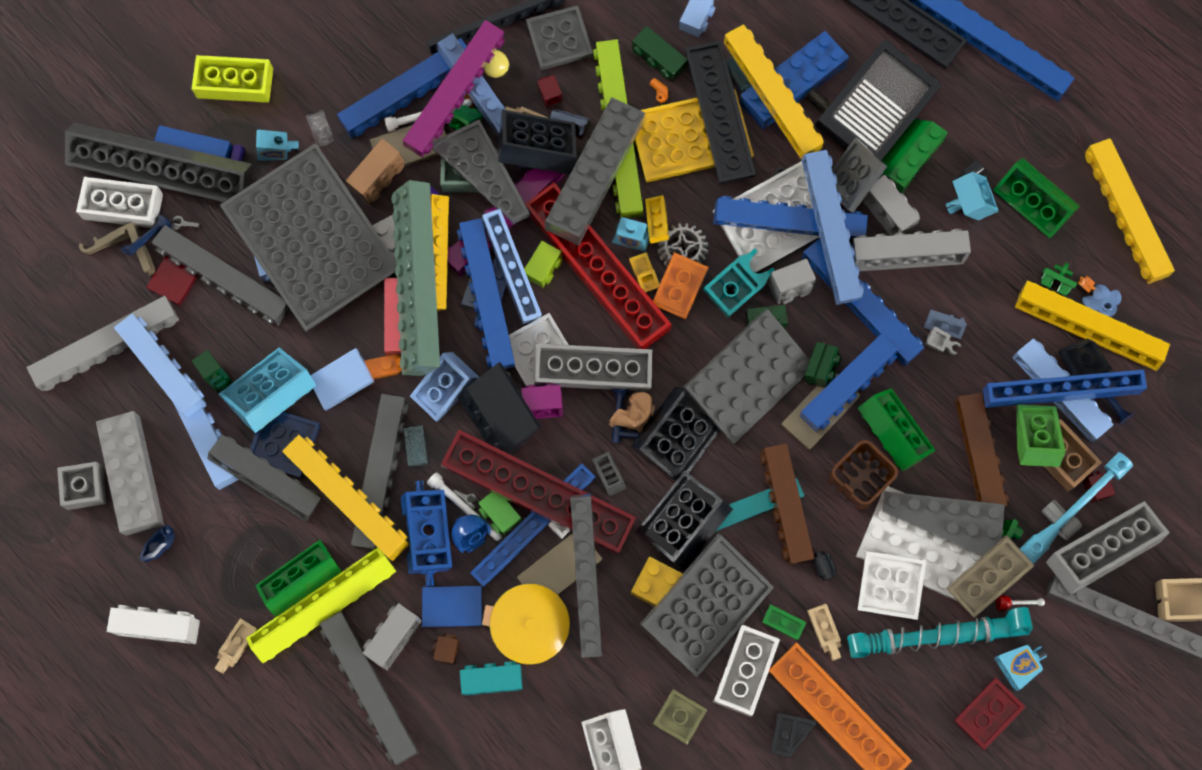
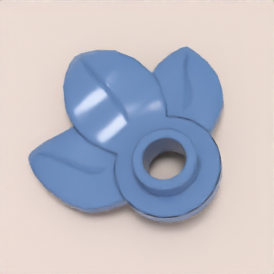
(1103, 298)

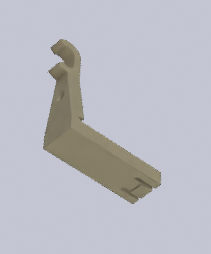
(121, 234)

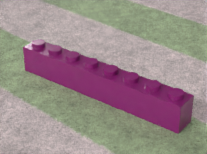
(453, 89)
(533, 183)

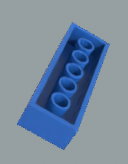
(801, 73)

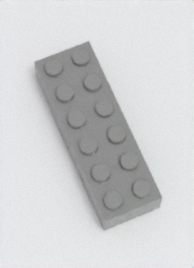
(911, 250)
(593, 367)
(129, 473)
(1107, 547)

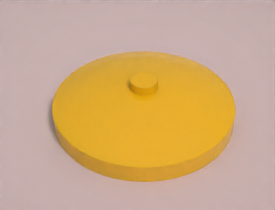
(529, 624)

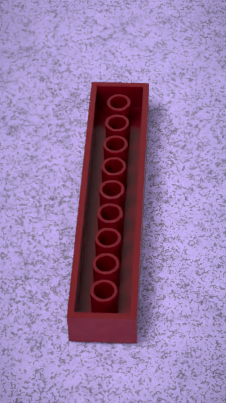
(532, 489)

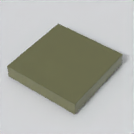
(680, 717)

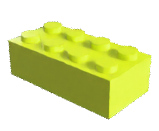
(232, 78)

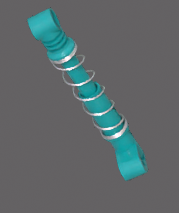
(1014, 624)

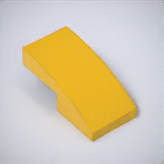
(644, 272)

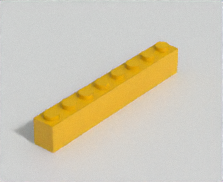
(773, 92)
(1129, 211)
(1092, 325)
(345, 497)

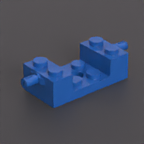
(427, 552)

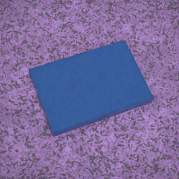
(452, 606)

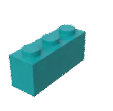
(491, 678)

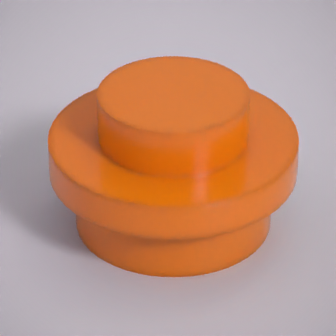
(1087, 283)

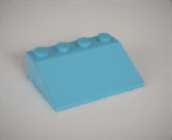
(267, 389)

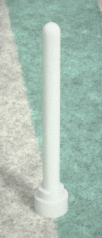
(393, 123)
(436, 482)

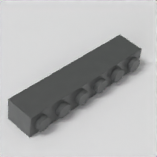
(264, 478)

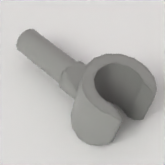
(179, 219)
(468, 498)

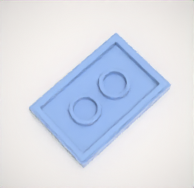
(341, 379)

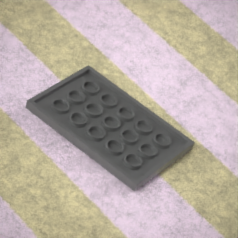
(748, 376)
(707, 605)

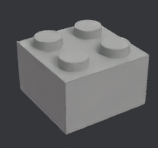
(792, 281)
(81, 485)

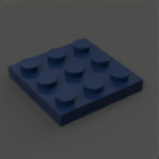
(277, 435)

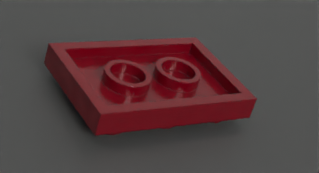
(989, 714)

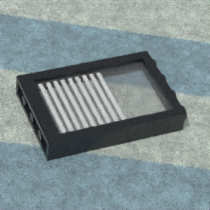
(879, 101)

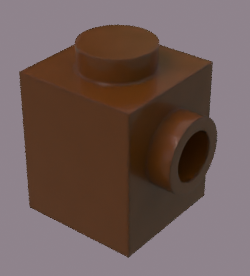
(445, 649)

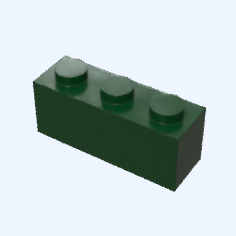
(659, 54)
(212, 371)

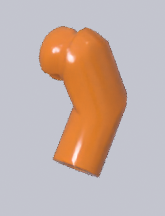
(662, 90)

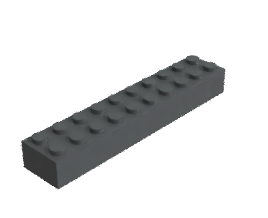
(155, 163)

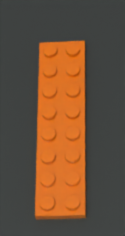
(837, 712)

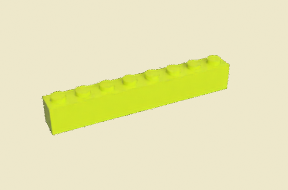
(320, 605)

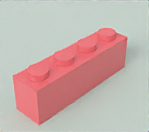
(391, 318)

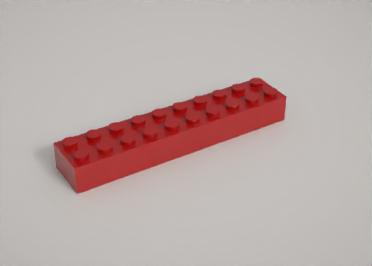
(604, 277)

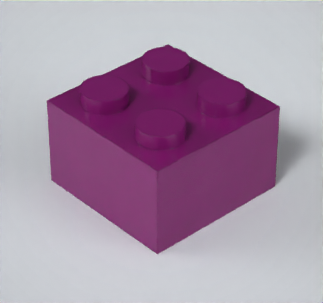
(544, 400)

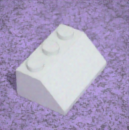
(611, 742)

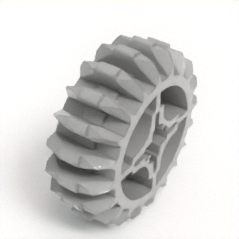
(690, 246)

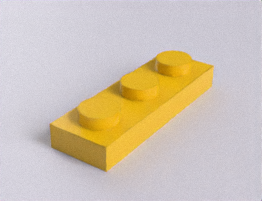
(657, 219)

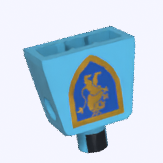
(274, 145)
(631, 234)
(1021, 665)

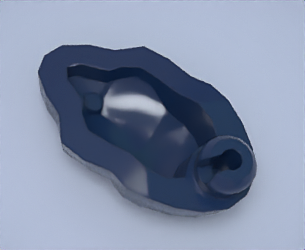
(157, 543)

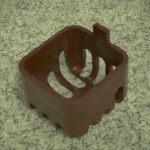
(863, 475)

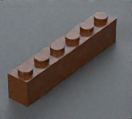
(980, 449)
(787, 504)

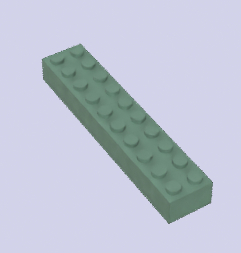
(415, 279)

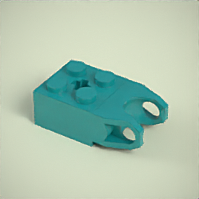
(742, 279)

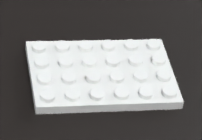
(784, 187)
(895, 537)

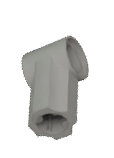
(1054, 512)

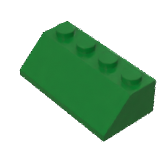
(912, 152)
(1036, 197)
(896, 429)
(298, 578)

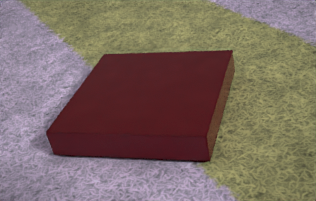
(171, 281)

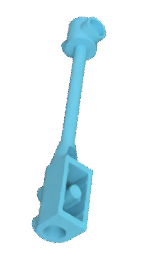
(1040, 542)

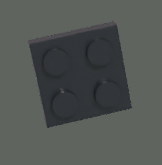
(1084, 358)

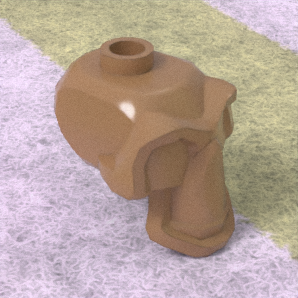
(636, 414)

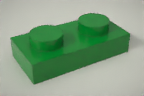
(784, 622)

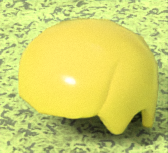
(498, 66)

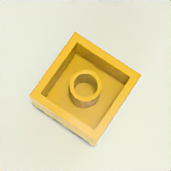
(654, 581)

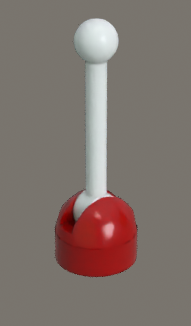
(1004, 602)

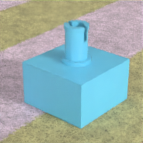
(973, 197)

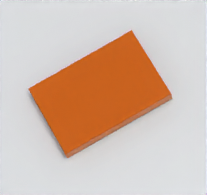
(680, 285)

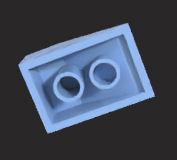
(443, 386)

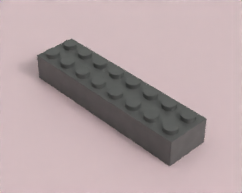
(594, 171)

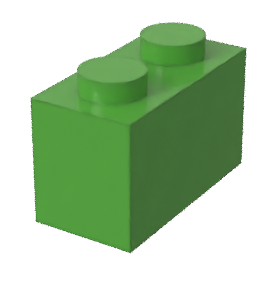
(500, 513)

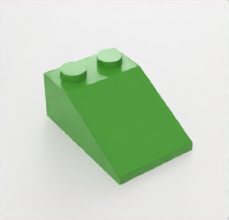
(1039, 436)

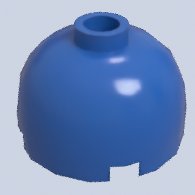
(469, 532)

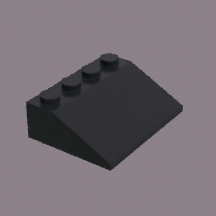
(537, 142)
(499, 410)
(676, 435)
(684, 520)

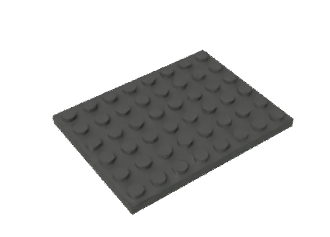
(310, 237)

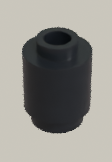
(824, 566)

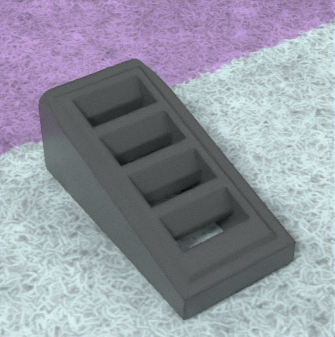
(614, 484)

